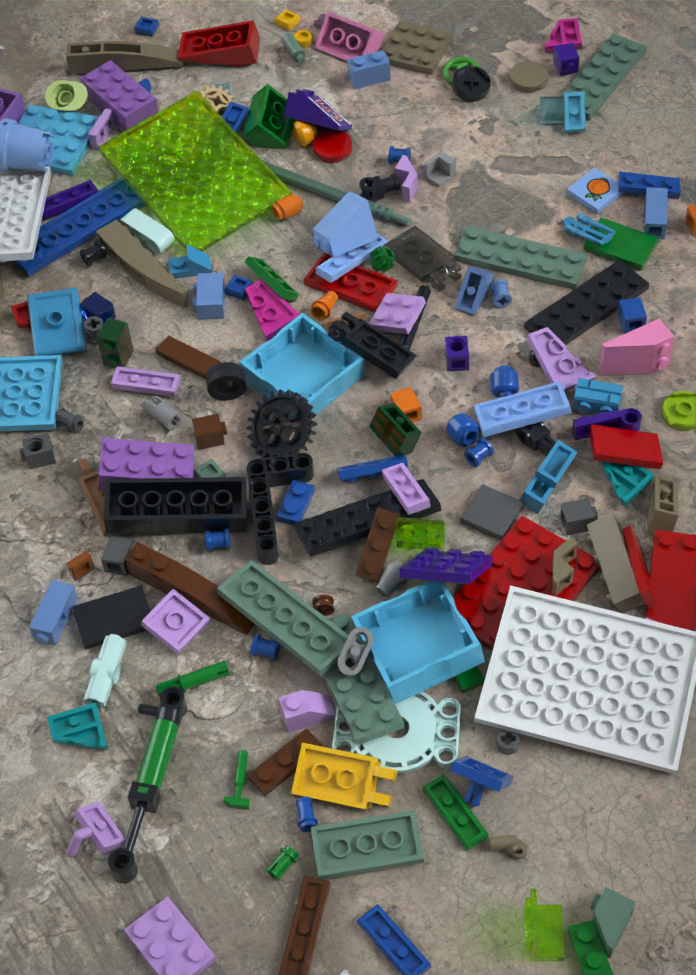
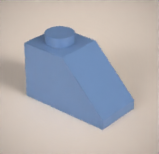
(474, 289)

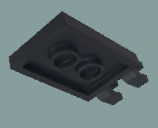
(372, 345)

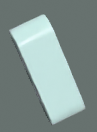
(148, 231)

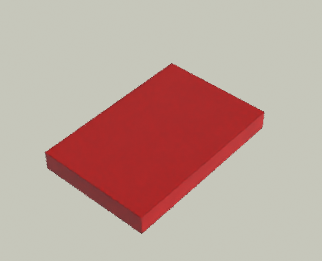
(625, 446)

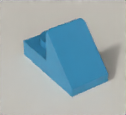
(190, 265)

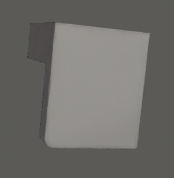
(440, 169)

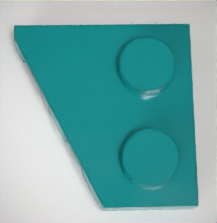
(627, 480)
(78, 727)

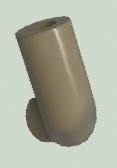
(510, 844)

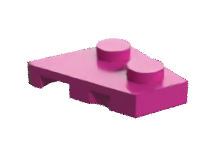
(565, 32)

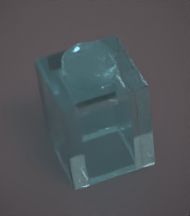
(551, 110)

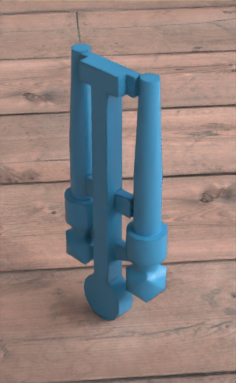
(574, 228)

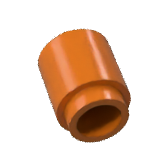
(287, 207)

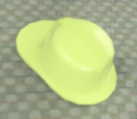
(66, 95)

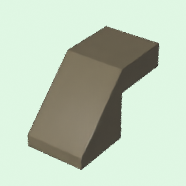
(561, 571)

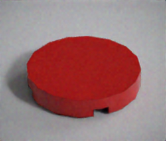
(332, 146)

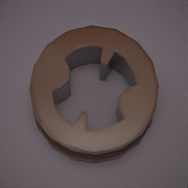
(323, 604)

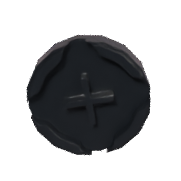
(471, 83)

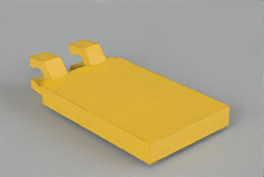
(340, 777)

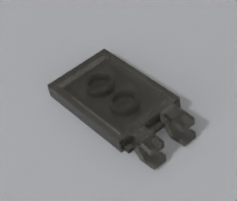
(424, 257)

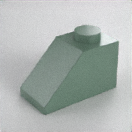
(611, 917)

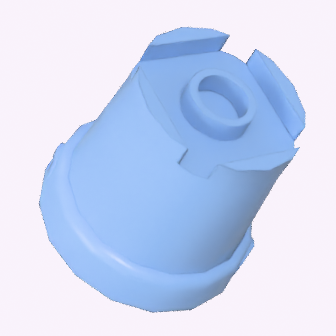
(24, 147)

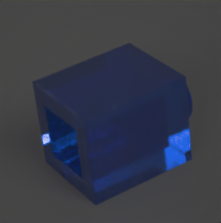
(97, 306)

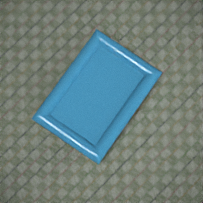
(56, 322)

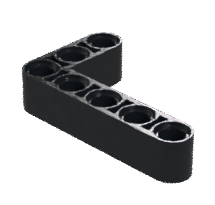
(268, 473)

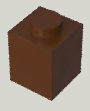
(209, 431)

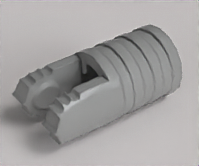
(163, 412)

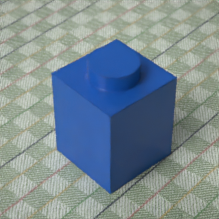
(631, 314)

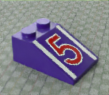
(314, 109)

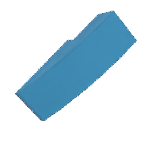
(548, 476)

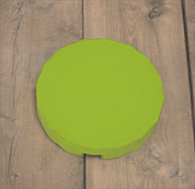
(680, 410)

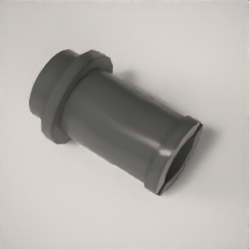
(73, 421)

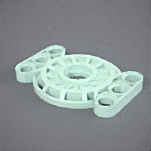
(423, 737)

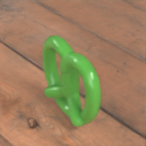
(451, 64)

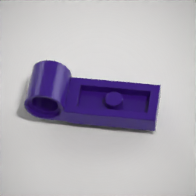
(623, 419)

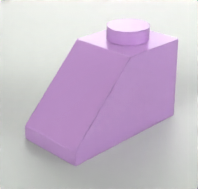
(305, 709)

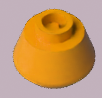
(304, 132)

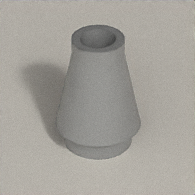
(390, 578)

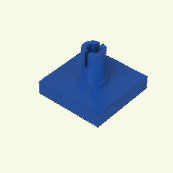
(481, 777)

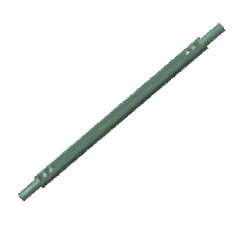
(333, 193)

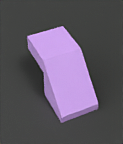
(407, 177)

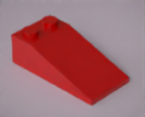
(224, 45)
(674, 579)

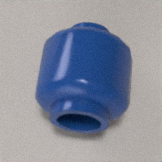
(504, 381)
(463, 430)

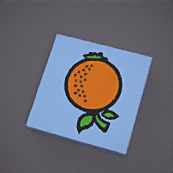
(595, 190)

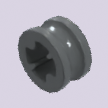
(508, 749)

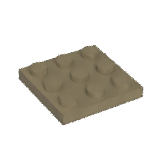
(416, 47)

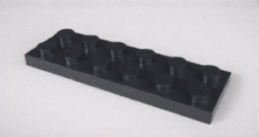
(589, 302)
(354, 520)

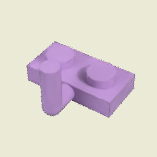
(98, 827)

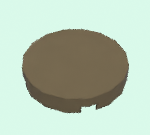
(529, 76)

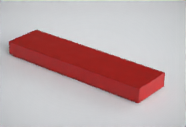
(639, 567)

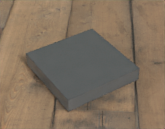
(492, 512)

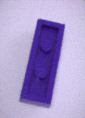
(68, 198)

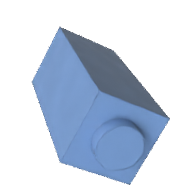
(656, 212)
(53, 612)

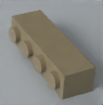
(615, 563)

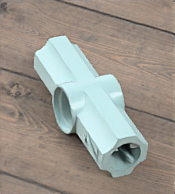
(105, 670)

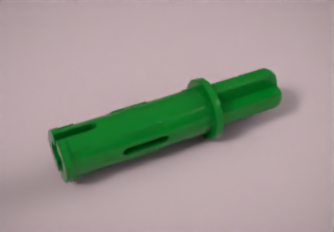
(196, 677)

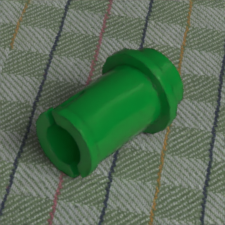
(282, 862)

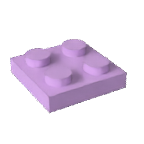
(397, 313)
(175, 621)

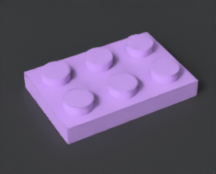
(169, 941)

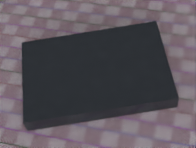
(111, 614)

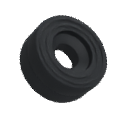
(217, 377)

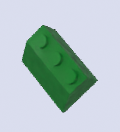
(266, 120)

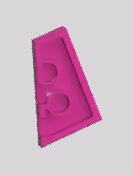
(269, 308)

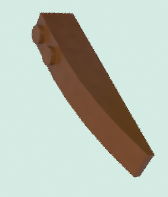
(169, 574)

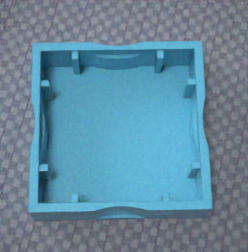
(305, 362)
(419, 640)

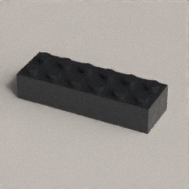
(175, 505)

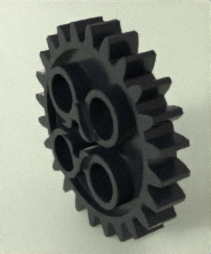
(282, 406)

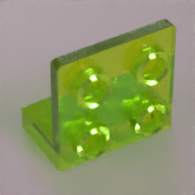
(420, 533)
(543, 930)

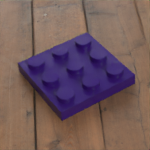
(446, 566)

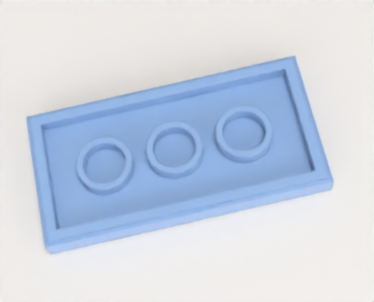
(522, 409)

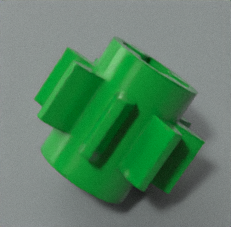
(382, 259)

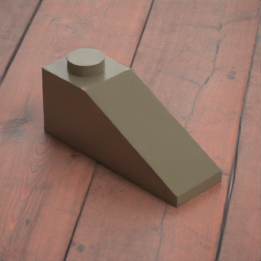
(662, 506)

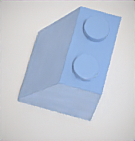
(345, 226)

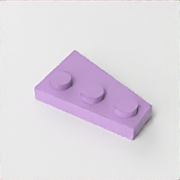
(557, 360)

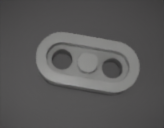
(356, 651)

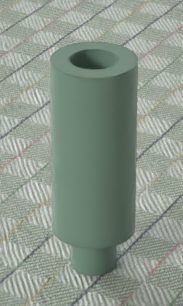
(293, 48)

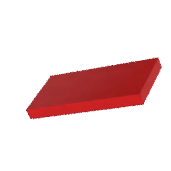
(358, 286)

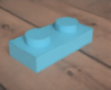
(575, 112)

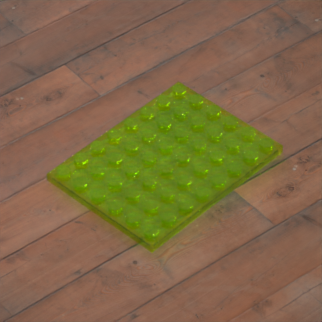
(194, 172)

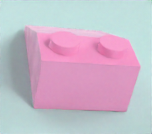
(638, 351)

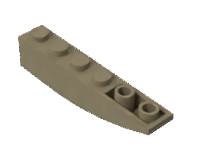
(126, 55)
(139, 263)

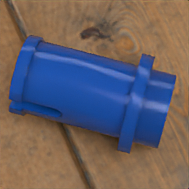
(305, 814)

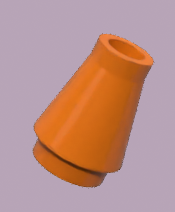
(323, 306)

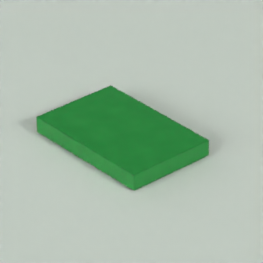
(626, 245)

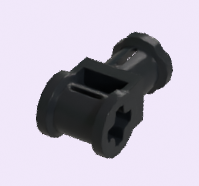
(377, 187)
(536, 437)

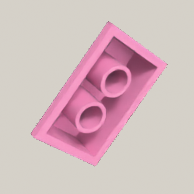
(347, 38)

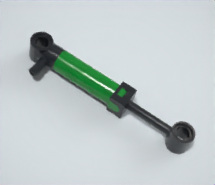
(145, 792)

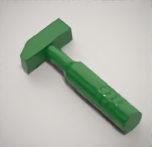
(237, 801)

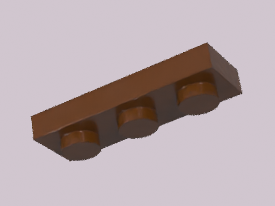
(377, 545)
(281, 764)

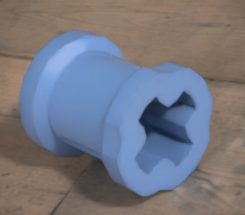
(500, 293)

